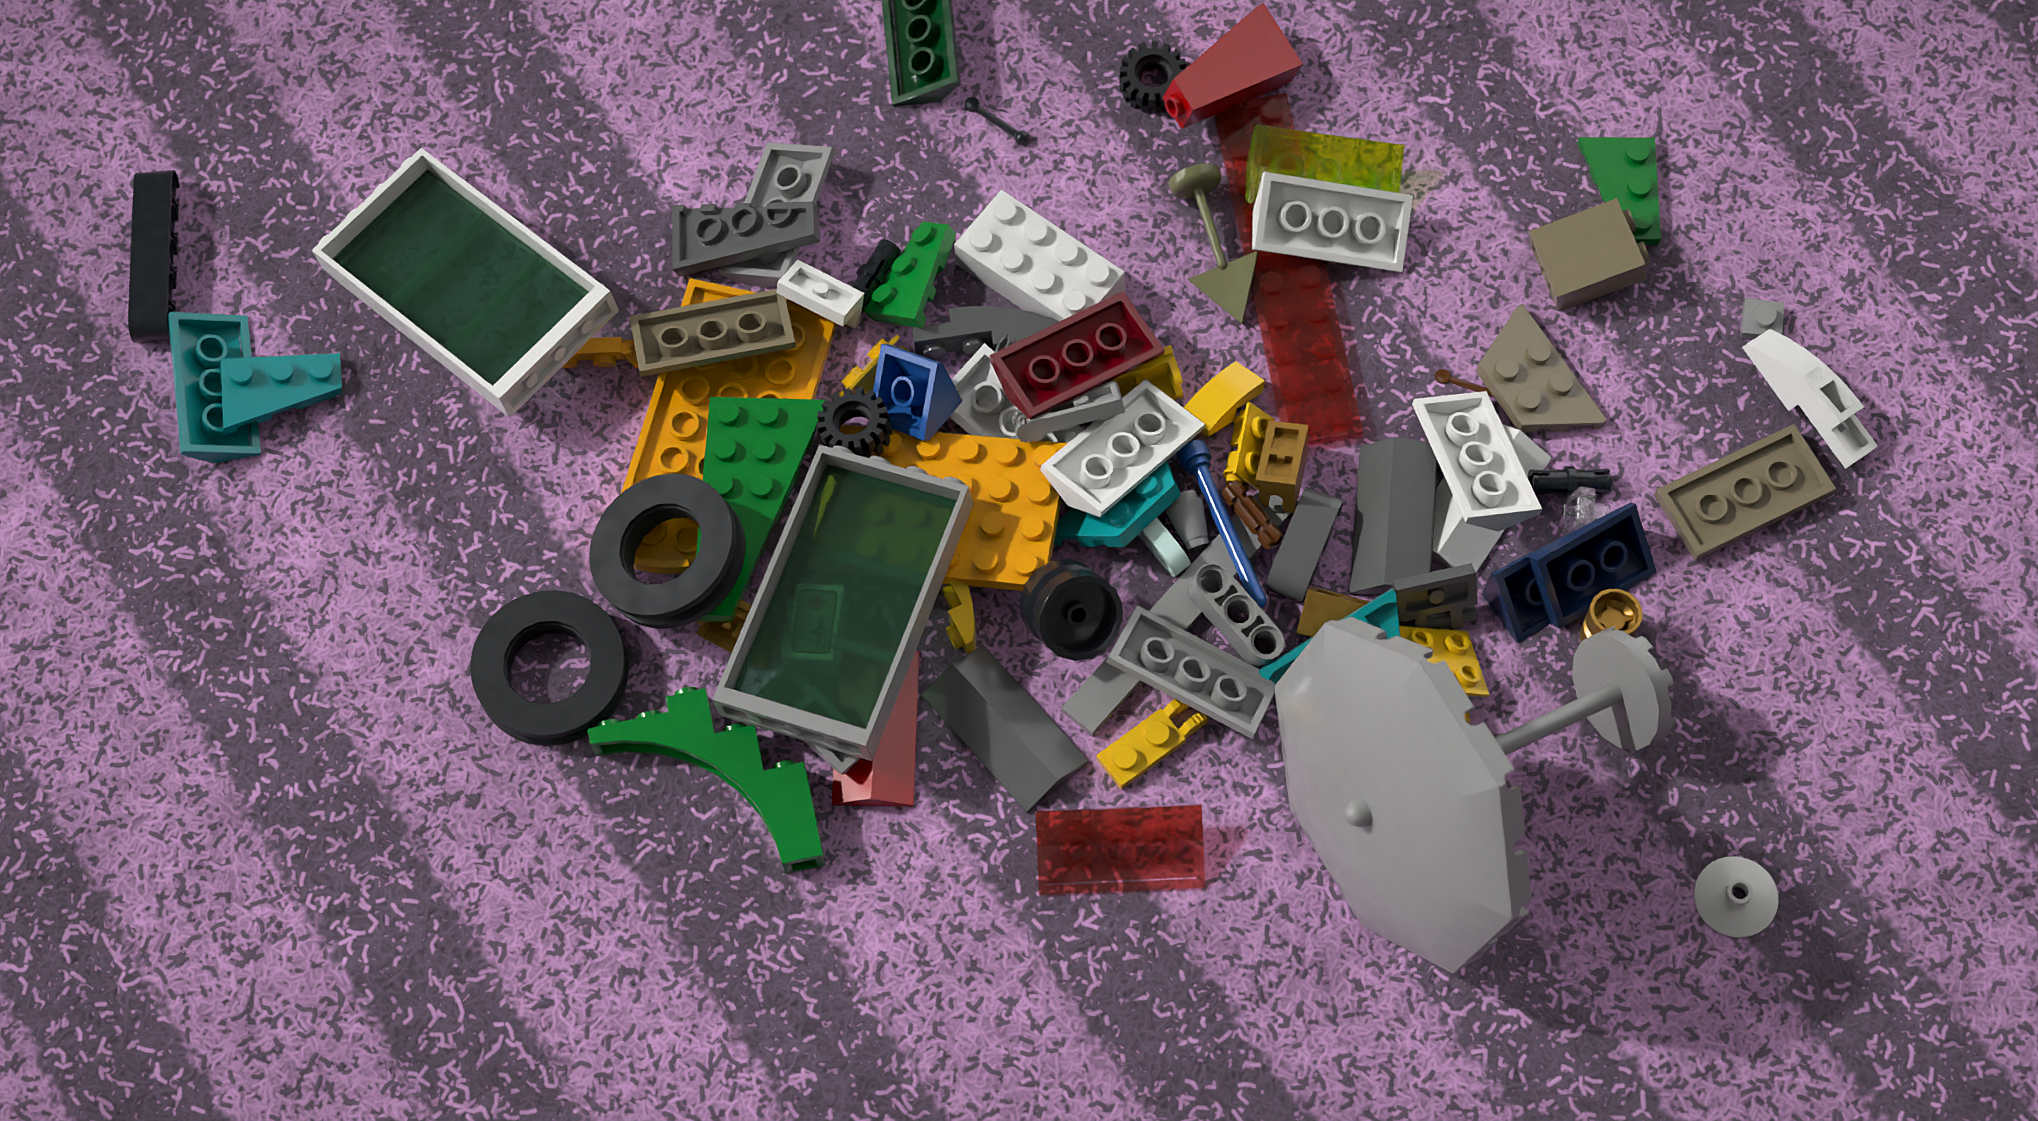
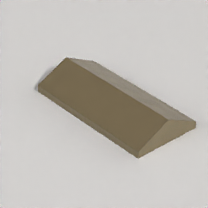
(711, 332)

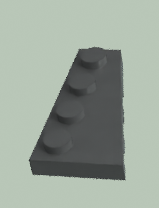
(723, 236)

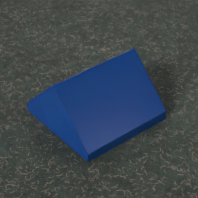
(914, 391)

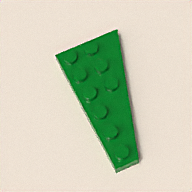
(753, 464)

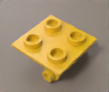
(1457, 652)

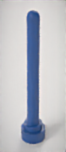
(1196, 460)

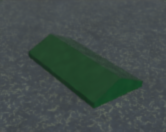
(924, 50)

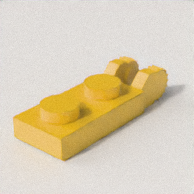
(1148, 743)

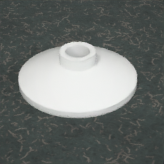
(1724, 911)

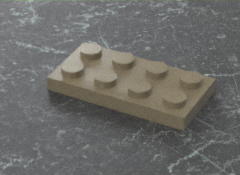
(1744, 492)

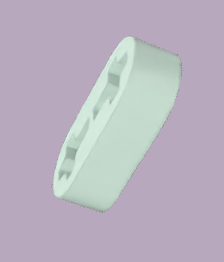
(1165, 547)

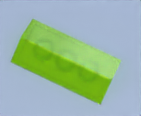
(1323, 159)

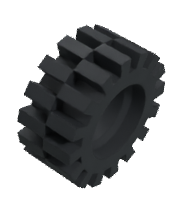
(1148, 58)
(854, 406)

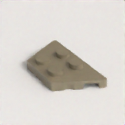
(1534, 380)

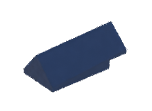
(1565, 575)

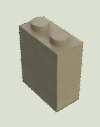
(1589, 254)

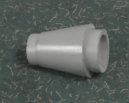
(1189, 520)

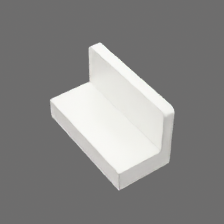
(821, 294)

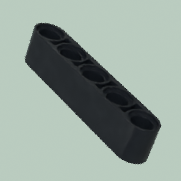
(152, 255)

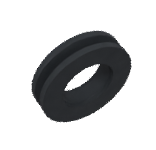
(697, 588)
(539, 615)

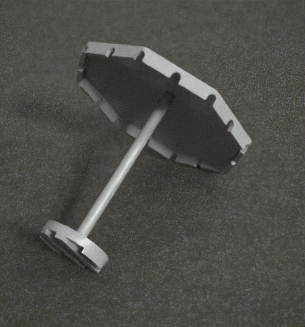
(1414, 797)

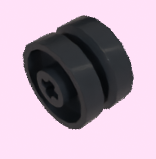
(1071, 609)

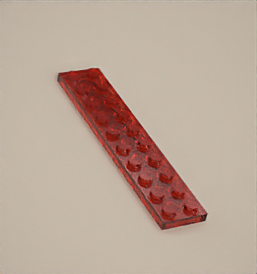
(1290, 299)

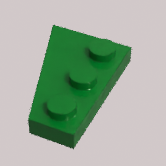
(1627, 171)
(912, 277)

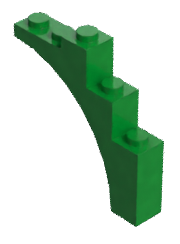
(735, 756)

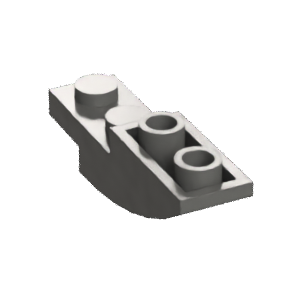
(973, 327)

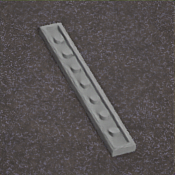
(1110, 686)

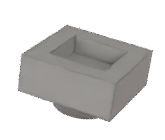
(1761, 316)

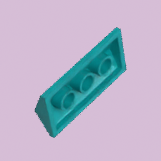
(197, 351)

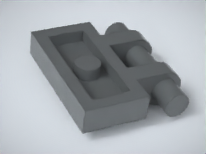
(1438, 598)

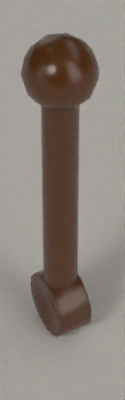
(1443, 376)

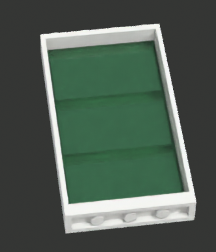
(466, 281)

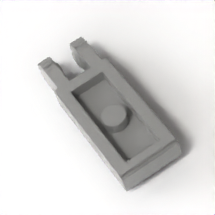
(1097, 404)

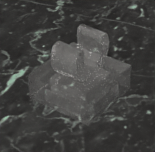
(1582, 510)

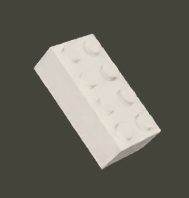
(1034, 261)

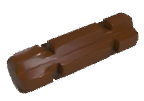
(1252, 514)

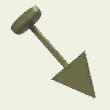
(1229, 282)

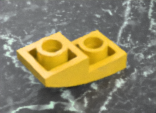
(1221, 396)
(961, 616)

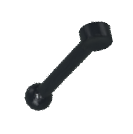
(973, 105)

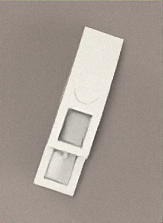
(1821, 394)

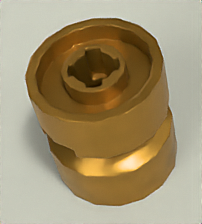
(1610, 609)

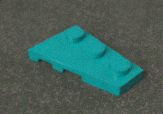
(272, 384)

